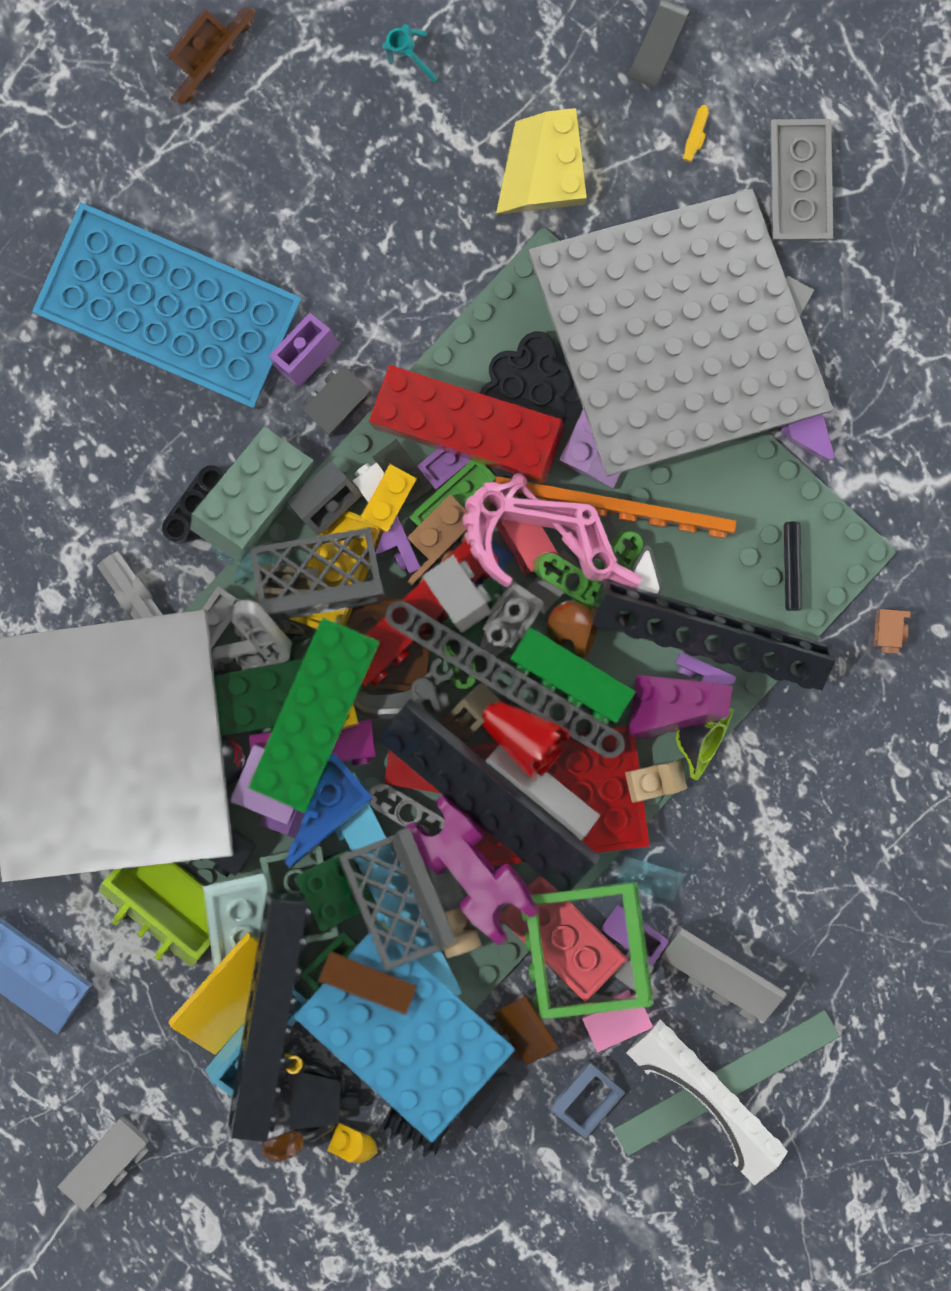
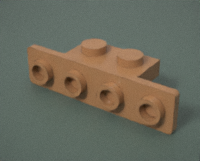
(439, 533)

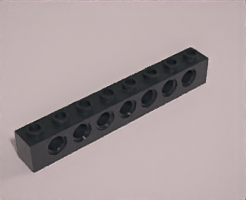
(673, 614)

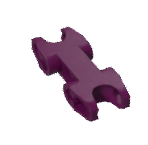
(486, 887)

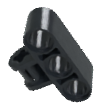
(180, 512)

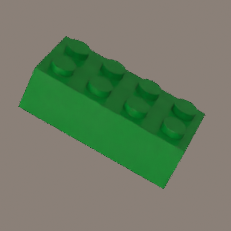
(571, 676)

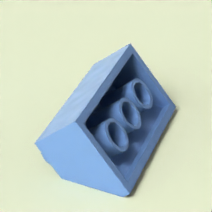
(38, 979)

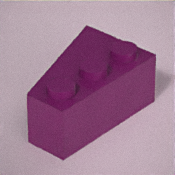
(674, 704)

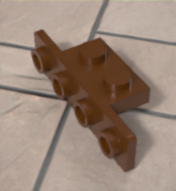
(203, 46)

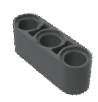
(659, 43)

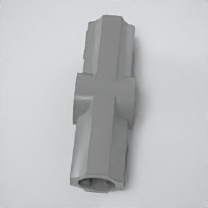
(128, 588)

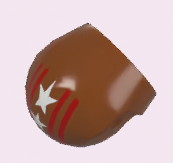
(573, 622)

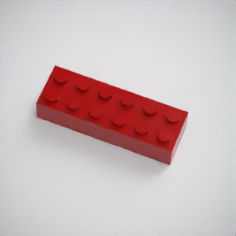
(467, 424)

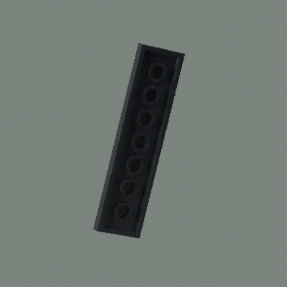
(488, 797)

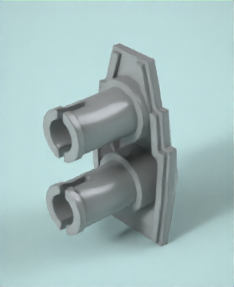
(509, 619)

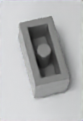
(457, 593)

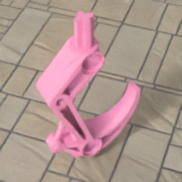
(584, 538)

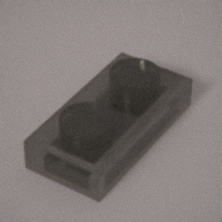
(398, 457)

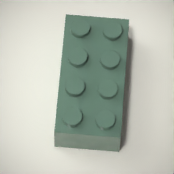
(251, 494)

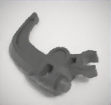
(424, 693)

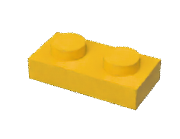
(388, 498)

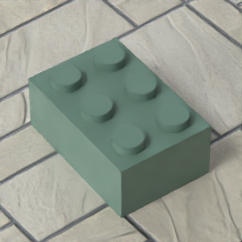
(281, 880)

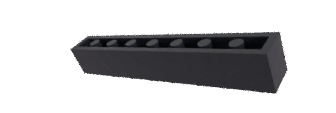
(267, 1016)

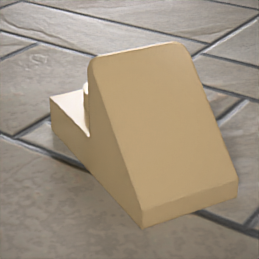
(656, 780)

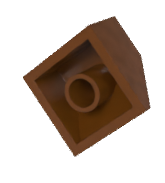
(524, 1029)

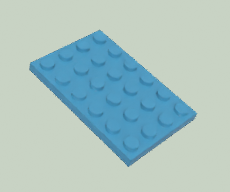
(415, 1061)

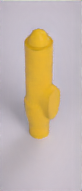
(696, 136)

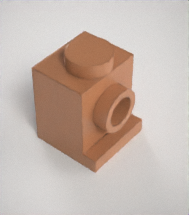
(890, 630)

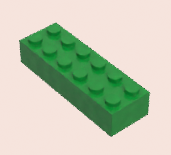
(313, 715)

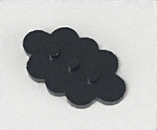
(530, 379)

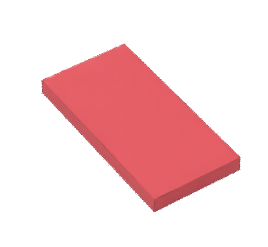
(569, 942)

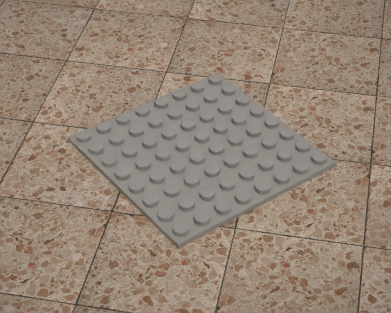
(680, 331)
(110, 748)

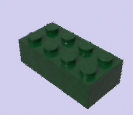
(253, 696)

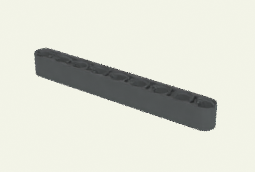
(519, 681)

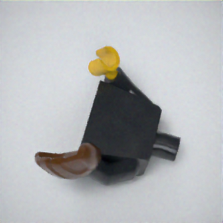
(313, 1107)

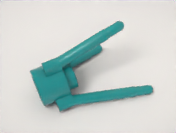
(402, 44)

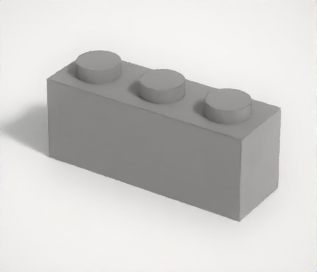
(105, 1164)

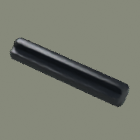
(792, 566)

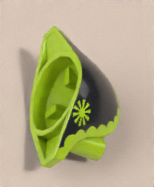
(701, 743)

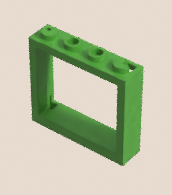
(637, 946)

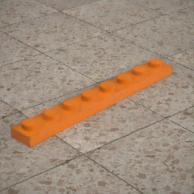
(630, 510)

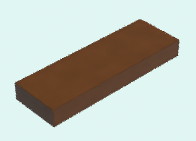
(368, 983)

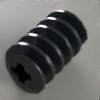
(402, 1126)

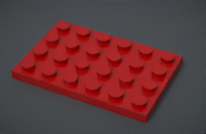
(596, 782)

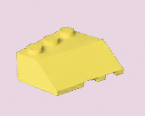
(544, 164)

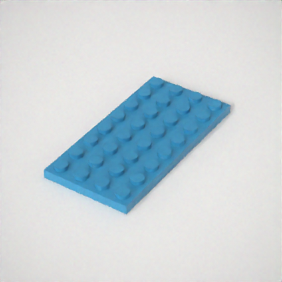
(166, 305)

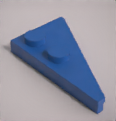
(334, 803)

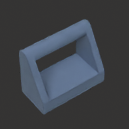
(572, 1091)

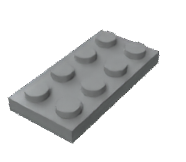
(801, 180)

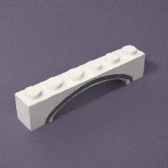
(665, 1054)

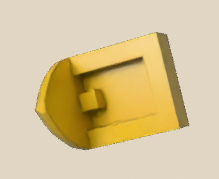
(352, 1144)

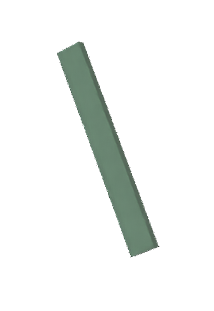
(735, 1076)

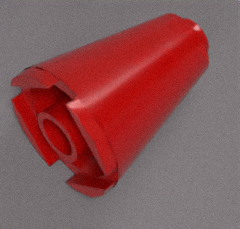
(525, 737)

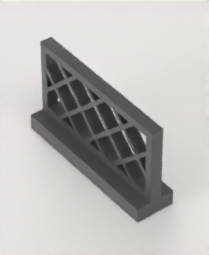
(327, 598)
(422, 890)

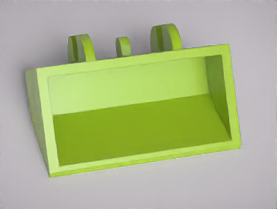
(164, 903)

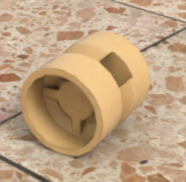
(466, 937)

